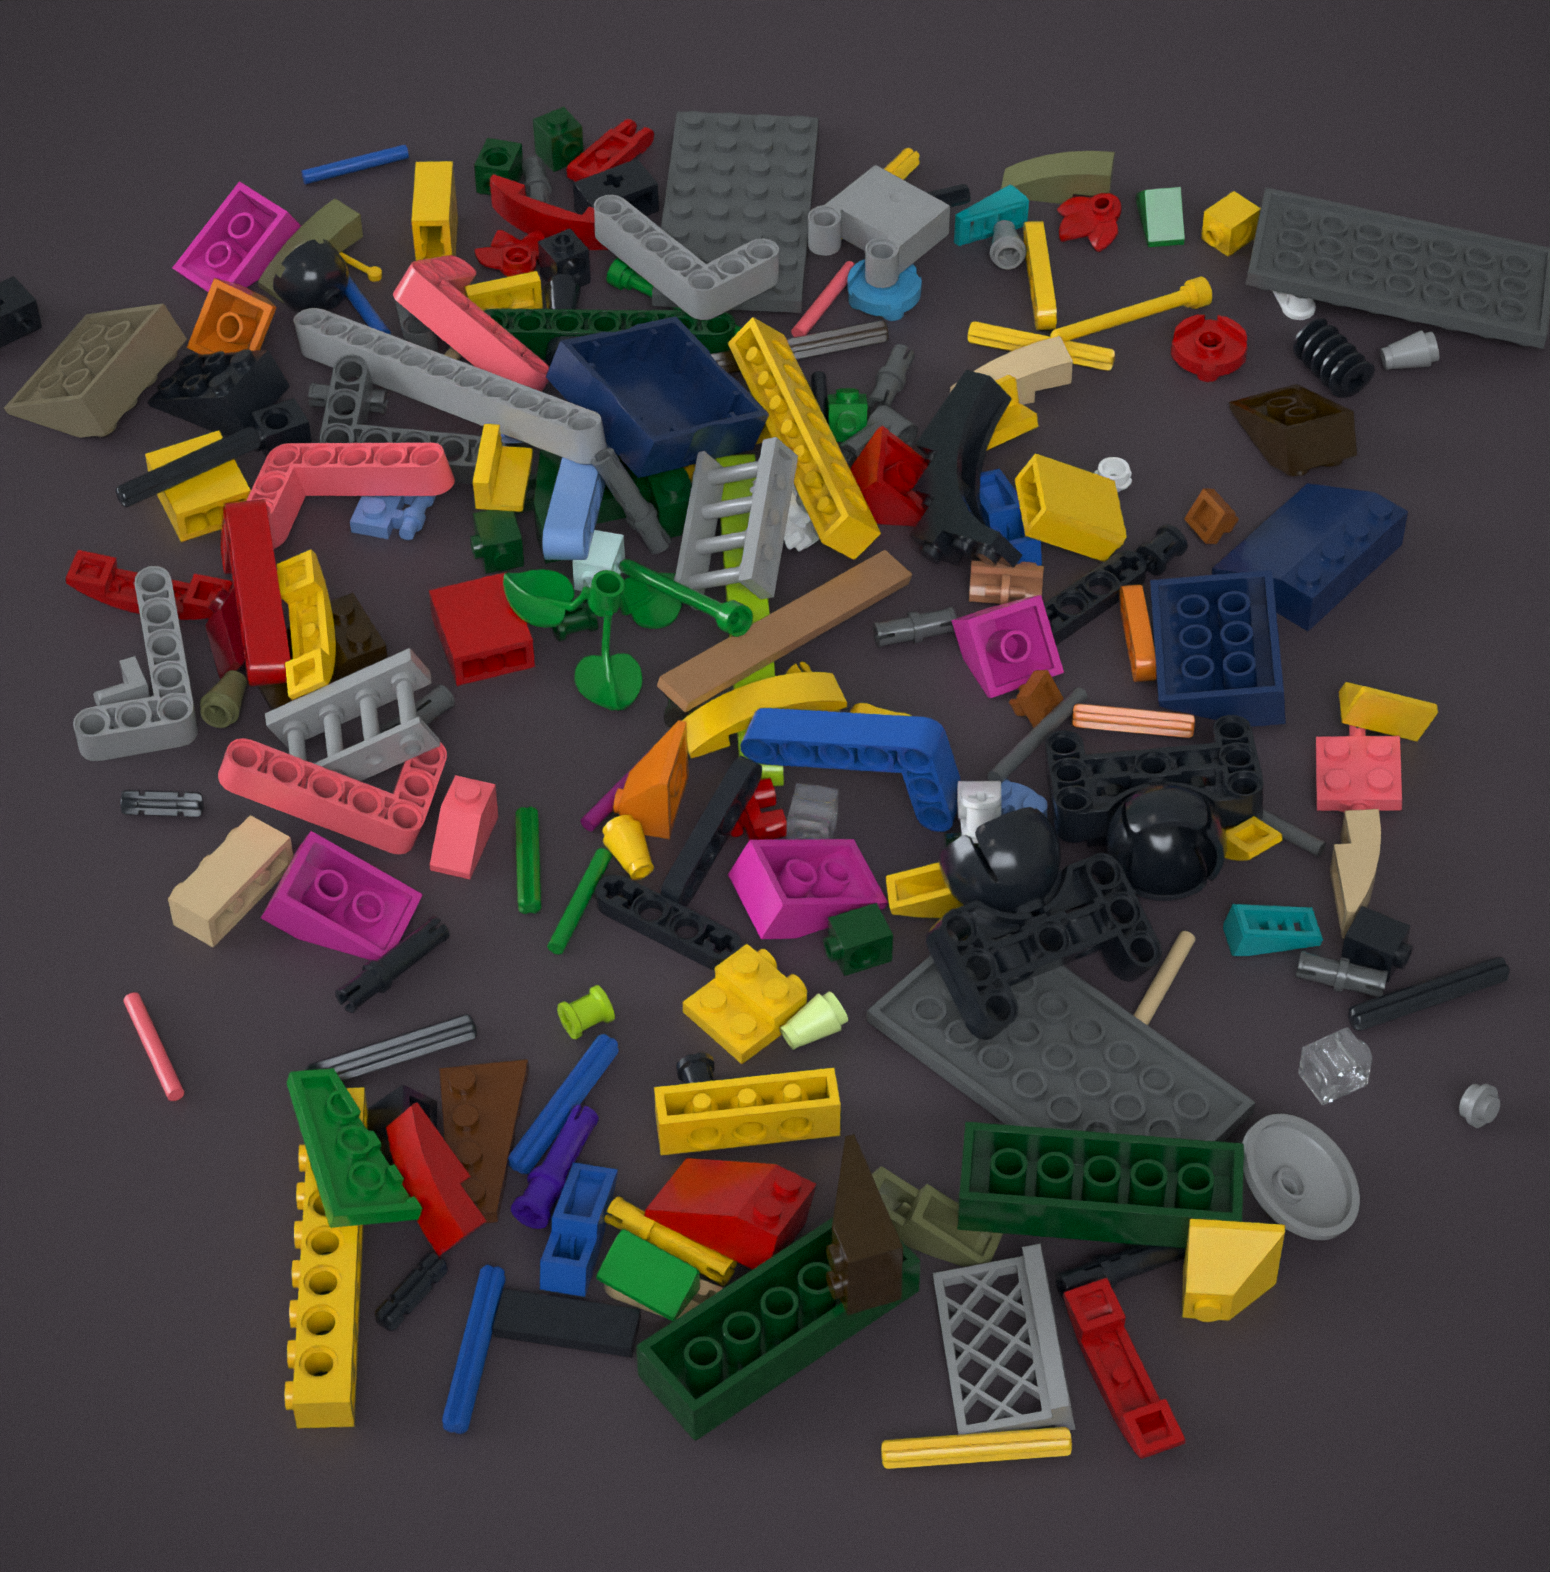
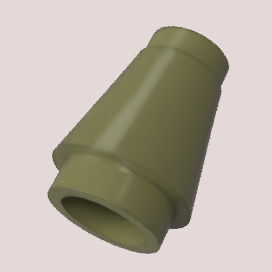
(224, 700)

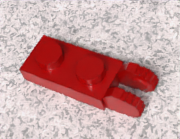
(611, 150)

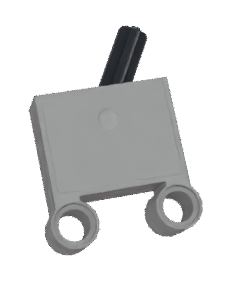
(886, 220)

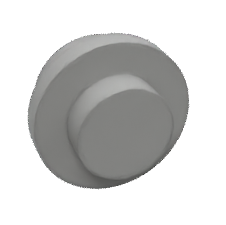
(1479, 1104)

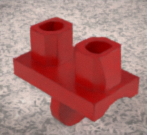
(762, 825)

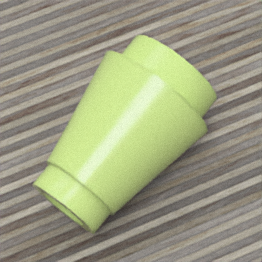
(814, 1021)

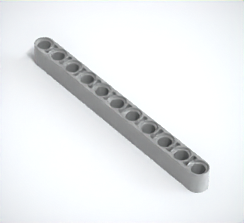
(454, 386)

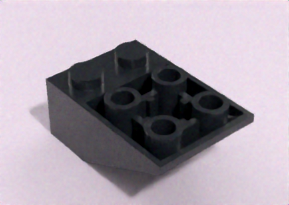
(221, 389)

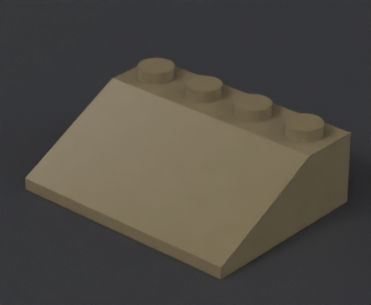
(99, 371)

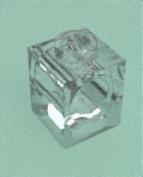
(812, 813)
(1335, 1065)

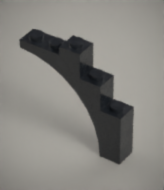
(951, 483)

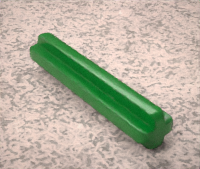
(528, 860)

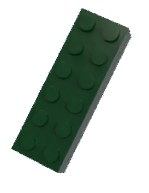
(1095, 1184)
(755, 1334)

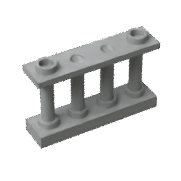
(765, 528)
(356, 696)

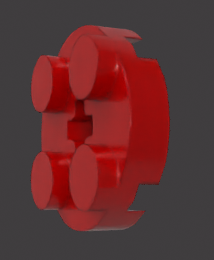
(1205, 361)

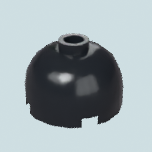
(312, 277)

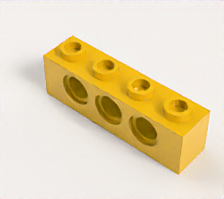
(747, 1111)

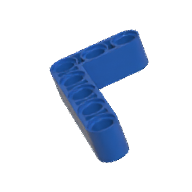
(863, 743)

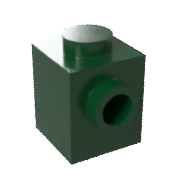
(558, 138)
(497, 540)

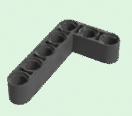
(354, 428)

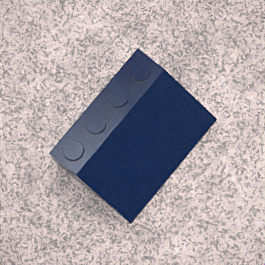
(1319, 548)
(1219, 646)

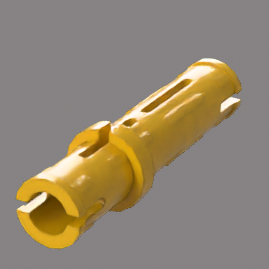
(706, 1260)

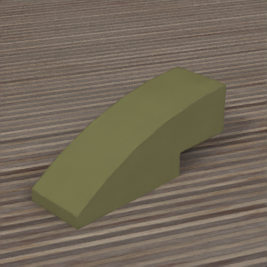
(1061, 175)
(332, 223)
(929, 1222)

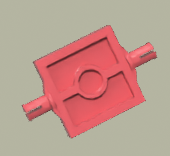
(1358, 772)

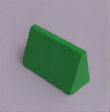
(649, 1275)

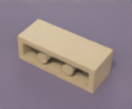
(230, 881)

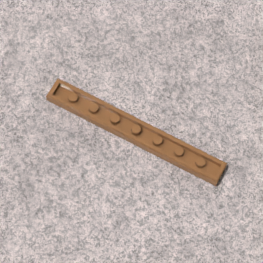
(784, 631)

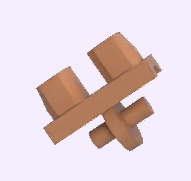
(1004, 583)

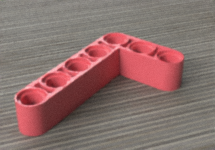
(435, 296)
(345, 470)
(333, 799)

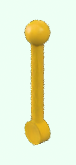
(374, 273)

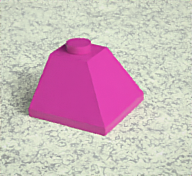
(1007, 644)

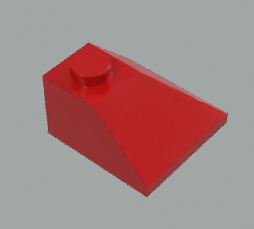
(886, 477)

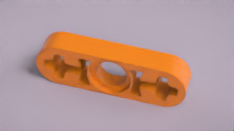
(1137, 633)

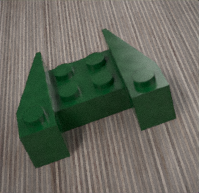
(665, 490)

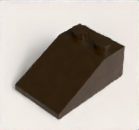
(1297, 428)
(356, 647)
(864, 1245)

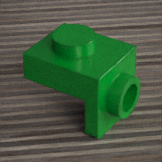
(847, 413)

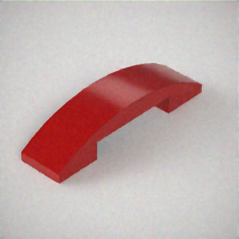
(531, 215)
(102, 580)
(1118, 1370)

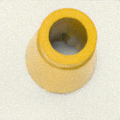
(628, 845)

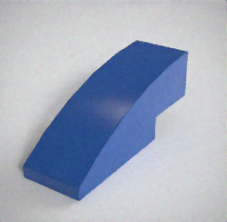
(1003, 514)
(577, 1230)

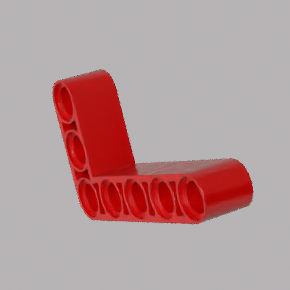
(251, 560)

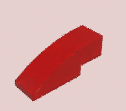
(434, 1178)

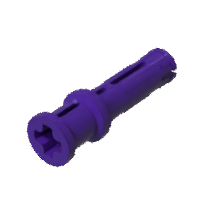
(548, 1179)

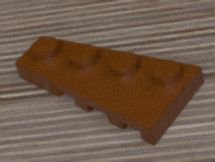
(480, 1125)

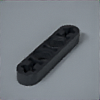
(1090, 602)
(712, 831)
(664, 928)

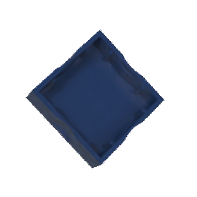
(657, 395)

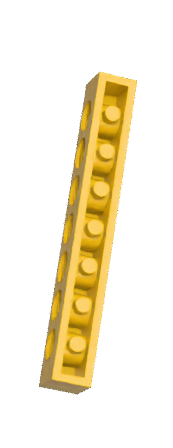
(796, 420)
(328, 1398)

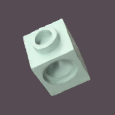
(604, 554)

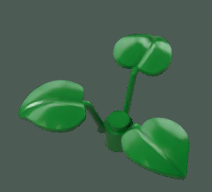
(543, 597)

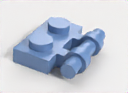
(380, 514)

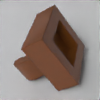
(1211, 516)
(1037, 697)

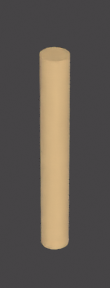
(1164, 977)

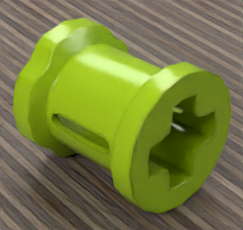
(586, 1012)

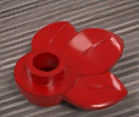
(1086, 218)
(511, 254)

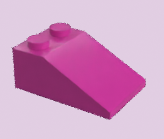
(237, 240)
(801, 883)
(340, 901)

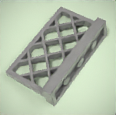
(1043, 1347)

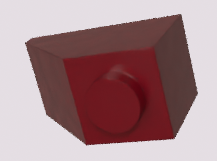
(225, 633)

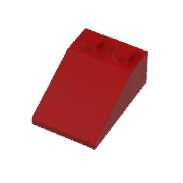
(735, 1207)

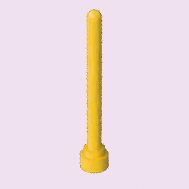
(1194, 294)

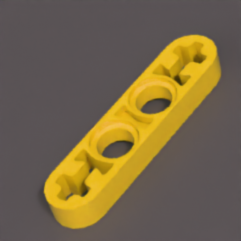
(1039, 275)

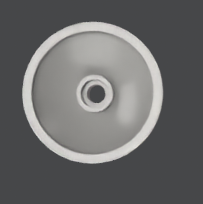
(1300, 1177)

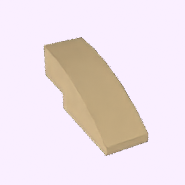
(1034, 367)
(1355, 864)

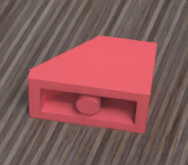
(464, 826)

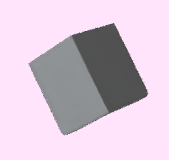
(132, 688)

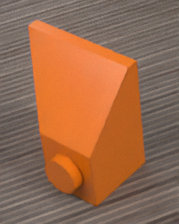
(231, 319)
(657, 784)

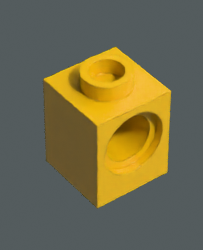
(1230, 223)

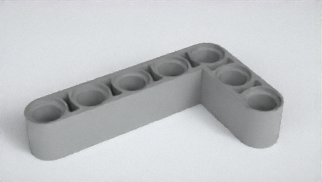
(675, 271)
(153, 721)

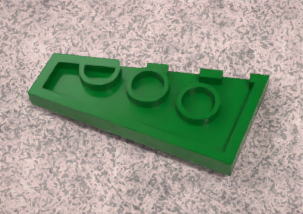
(345, 1156)

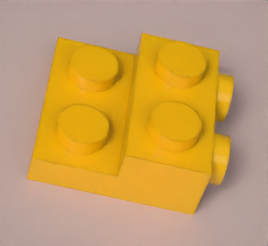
(746, 1002)

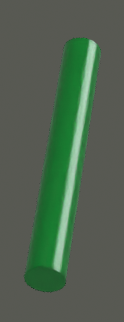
(579, 901)

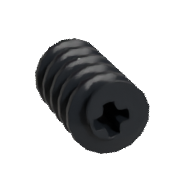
(1332, 358)

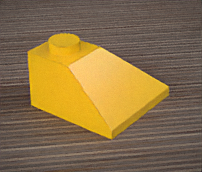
(1228, 1266)

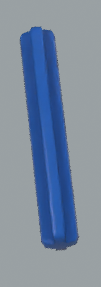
(558, 1109)
(473, 1350)

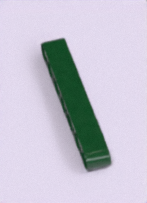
(539, 326)

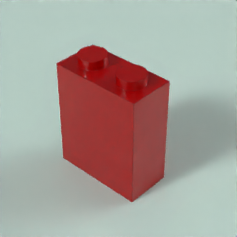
(480, 630)

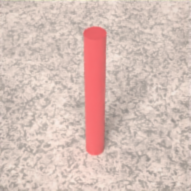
(823, 301)
(153, 1046)

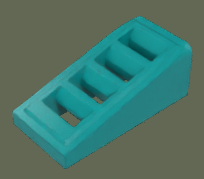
(1002, 205)
(1247, 939)

